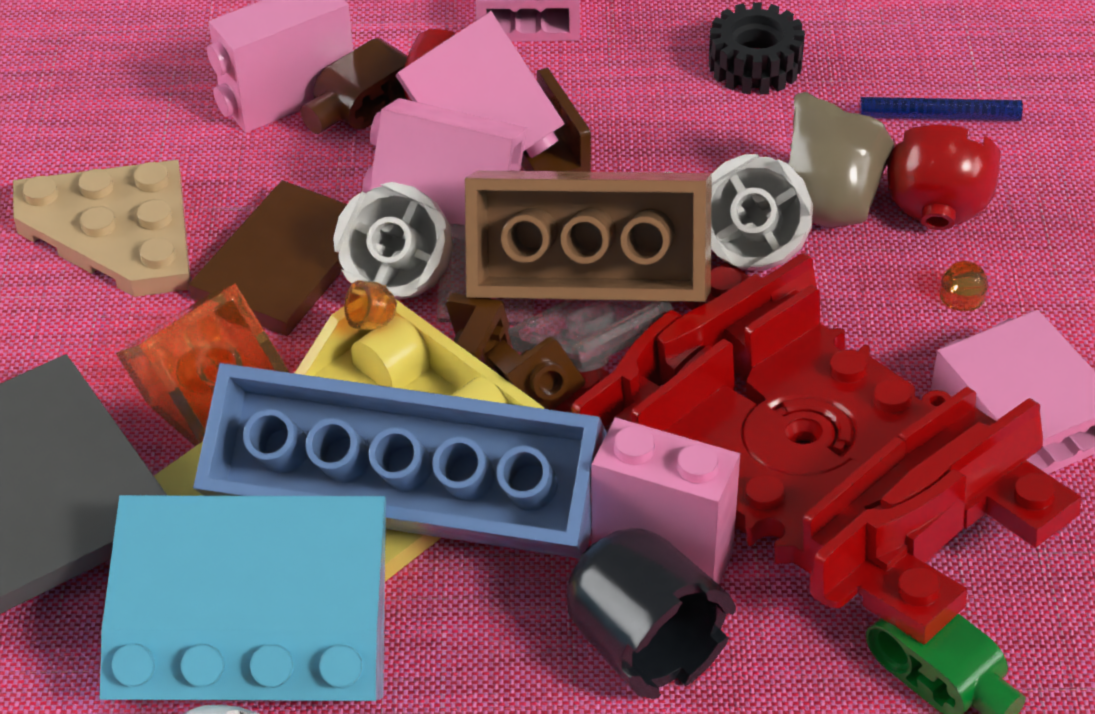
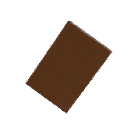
(278, 257)

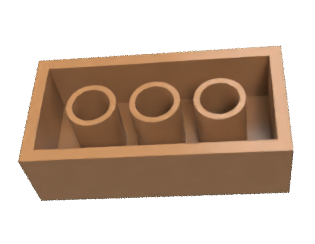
(588, 235)

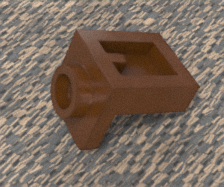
(478, 324)
(541, 373)

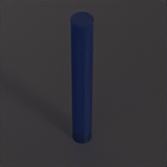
(941, 108)

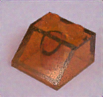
(181, 358)

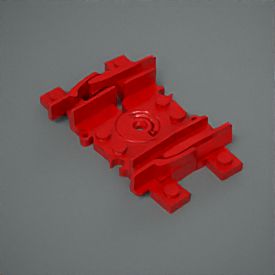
(883, 468)

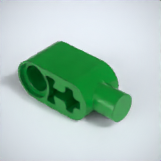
(951, 670)

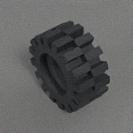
(735, 42)

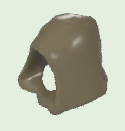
(838, 159)

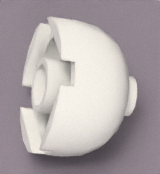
(758, 212)
(394, 239)

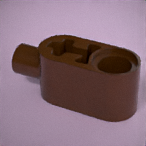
(356, 87)

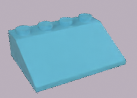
(245, 599)

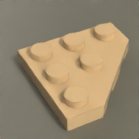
(112, 222)

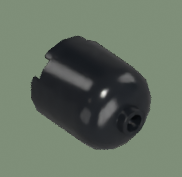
(648, 610)

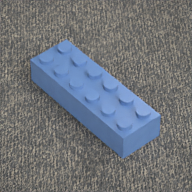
(437, 458)

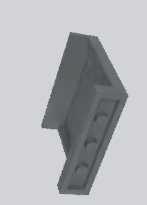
(59, 480)

